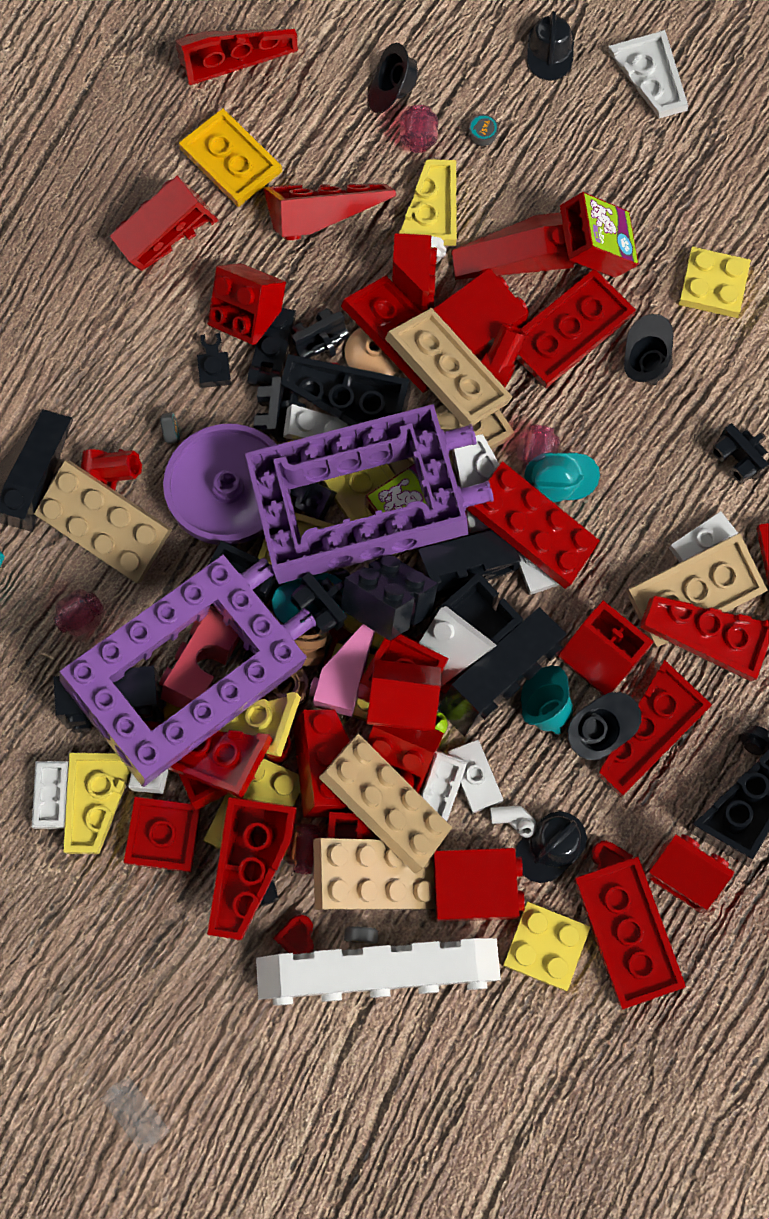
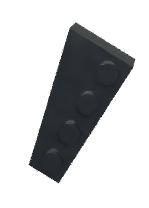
(501, 671)
(740, 816)

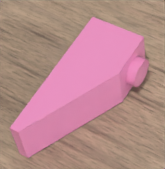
(341, 675)

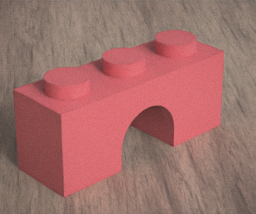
(209, 641)

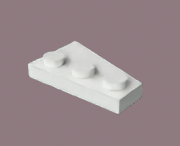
(652, 71)
(472, 467)
(455, 640)

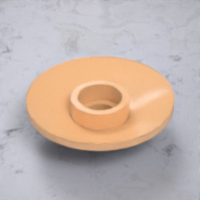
(361, 357)

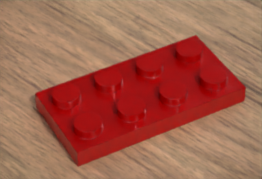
(377, 311)
(572, 327)
(535, 526)
(629, 933)

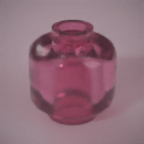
(418, 128)
(537, 442)
(78, 612)
(300, 851)

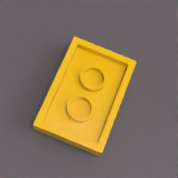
(230, 157)

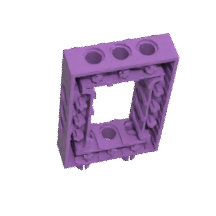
(351, 450)
(274, 660)

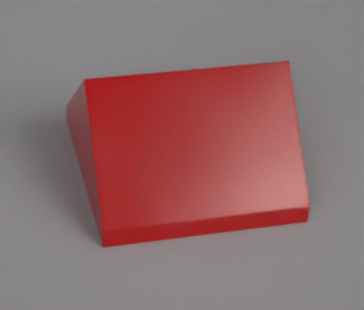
(404, 695)

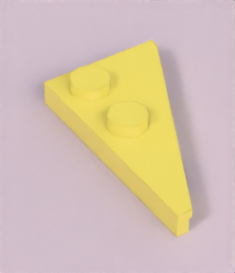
(269, 718)

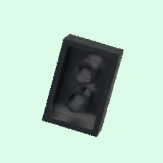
(138, 686)

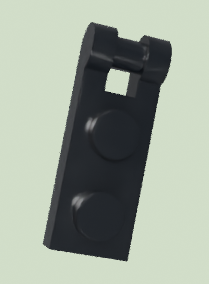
(272, 349)

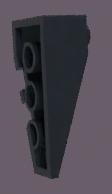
(30, 468)

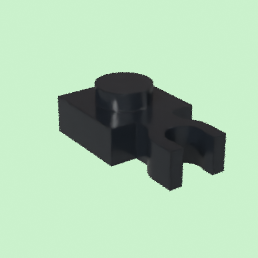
(213, 366)
(313, 499)

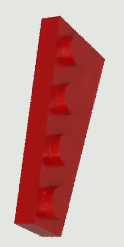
(716, 636)
(666, 714)
(224, 760)

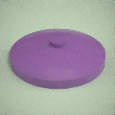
(212, 486)

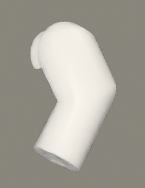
(516, 817)

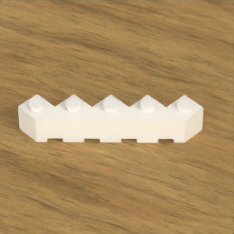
(378, 970)

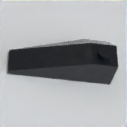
(346, 391)

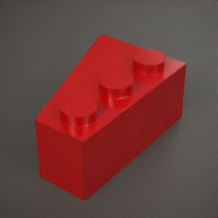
(161, 223)
(318, 742)

